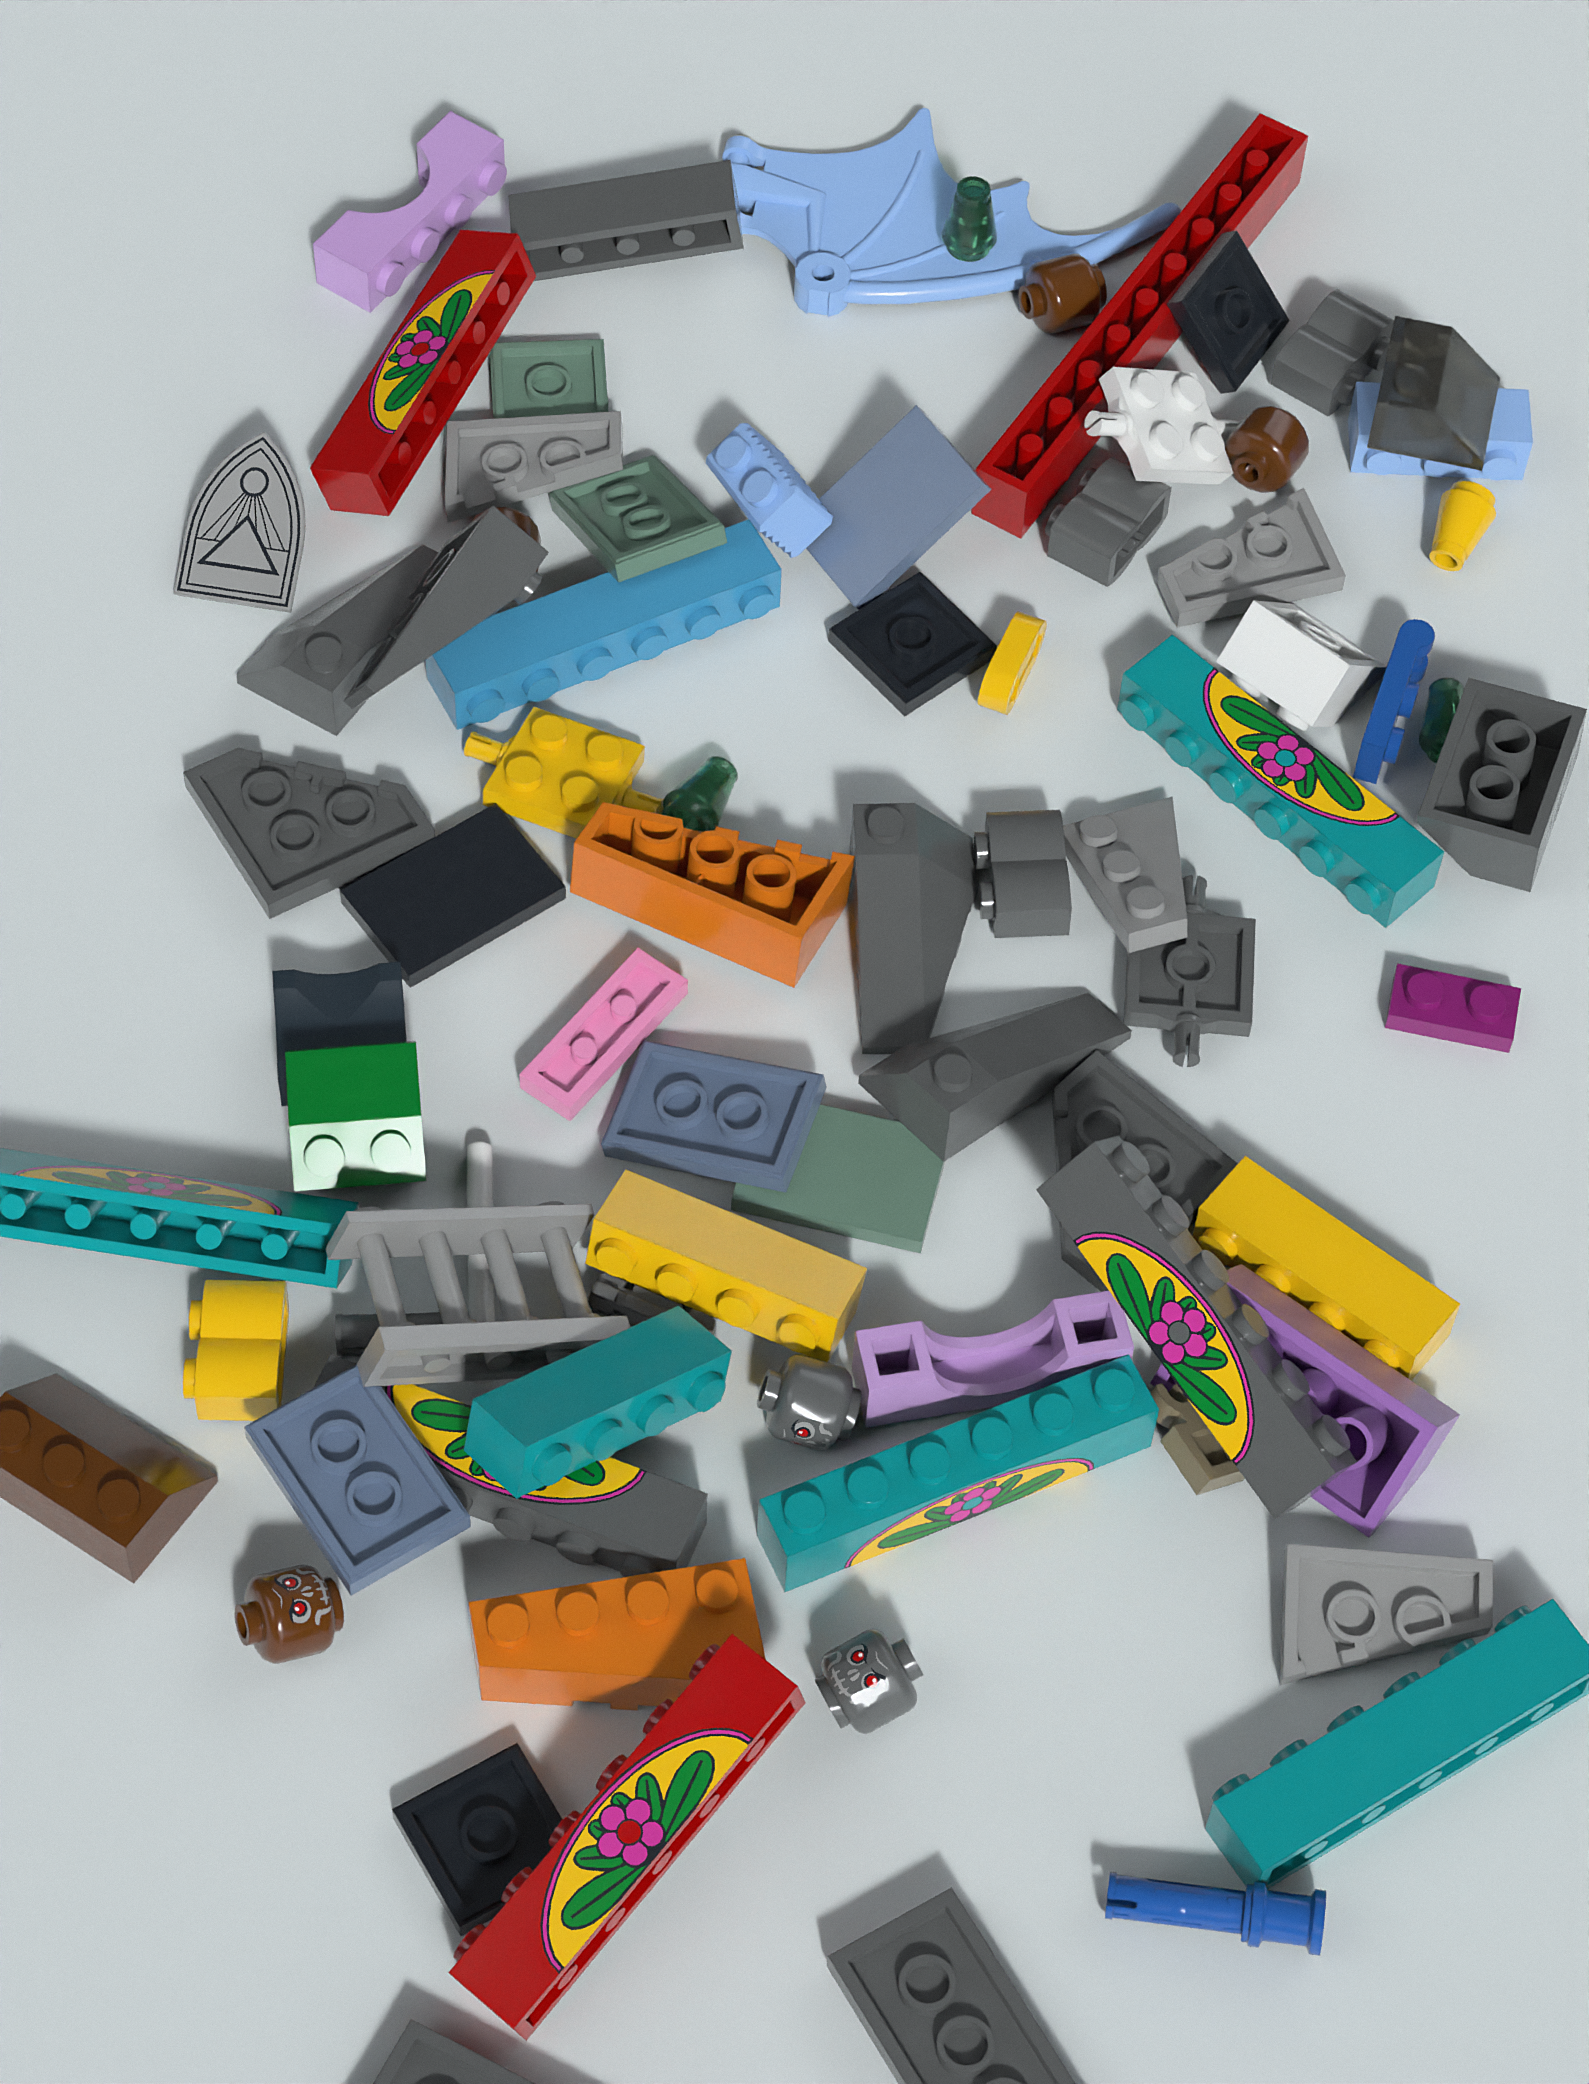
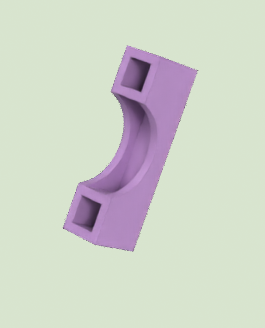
(372, 253)
(922, 1374)

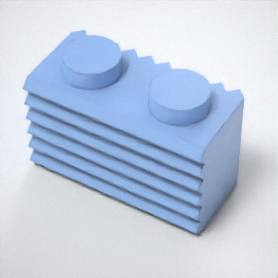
(768, 490)

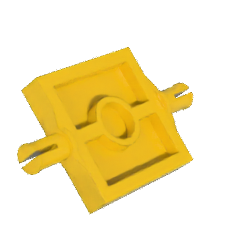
(560, 772)

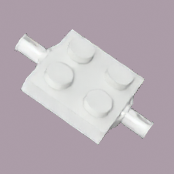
(1163, 426)

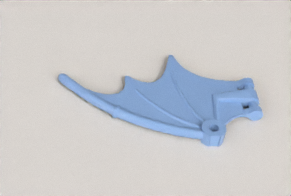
(874, 219)

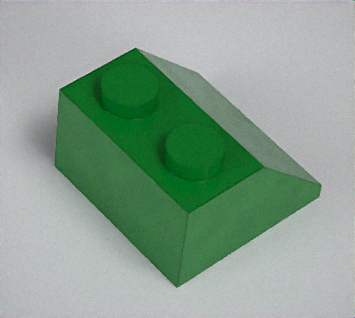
(355, 1116)

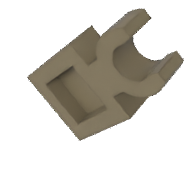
(1192, 1443)

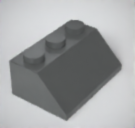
(1501, 781)

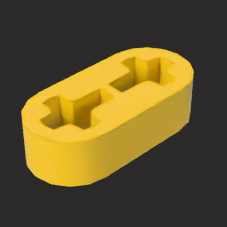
(1012, 663)

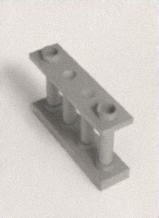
(462, 1346)

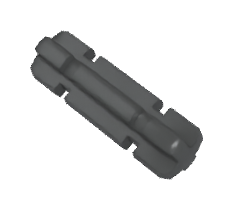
(612, 1296)

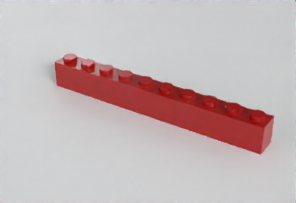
(1134, 326)

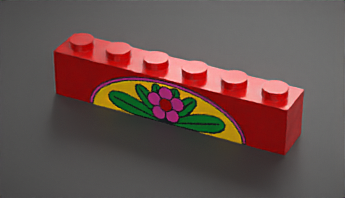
(423, 373)
(626, 1835)

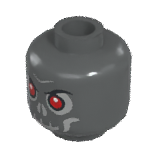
(809, 1402)
(869, 1681)

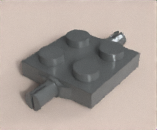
(1196, 981)

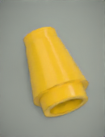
(1461, 522)

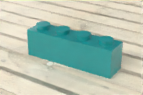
(596, 1401)

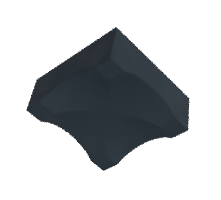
(336, 1010)

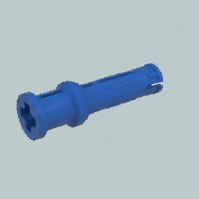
(1253, 1913)

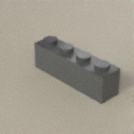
(629, 220)

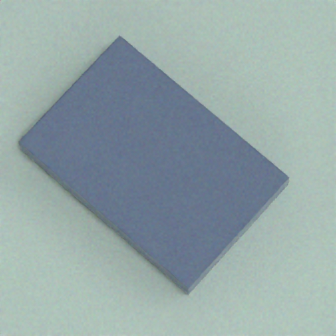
(894, 507)
(714, 1116)
(357, 1478)

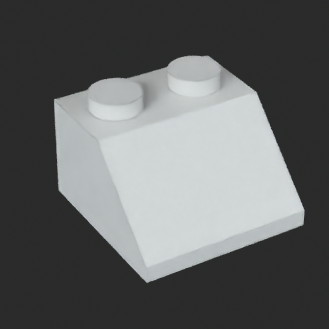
(1298, 664)

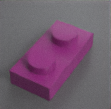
(1453, 1008)

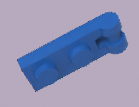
(1395, 699)

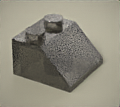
(1434, 396)

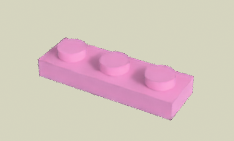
(603, 1034)

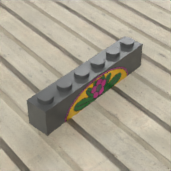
(1197, 1324)
(592, 1515)

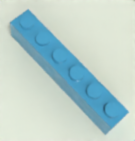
(602, 627)

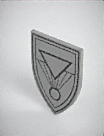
(245, 531)

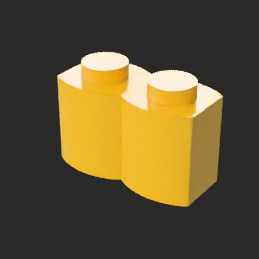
(239, 1349)

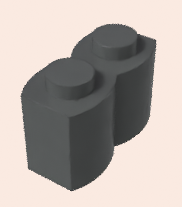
(1333, 353)
(1106, 521)
(1025, 874)

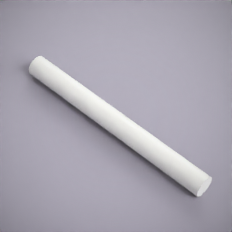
(480, 1194)

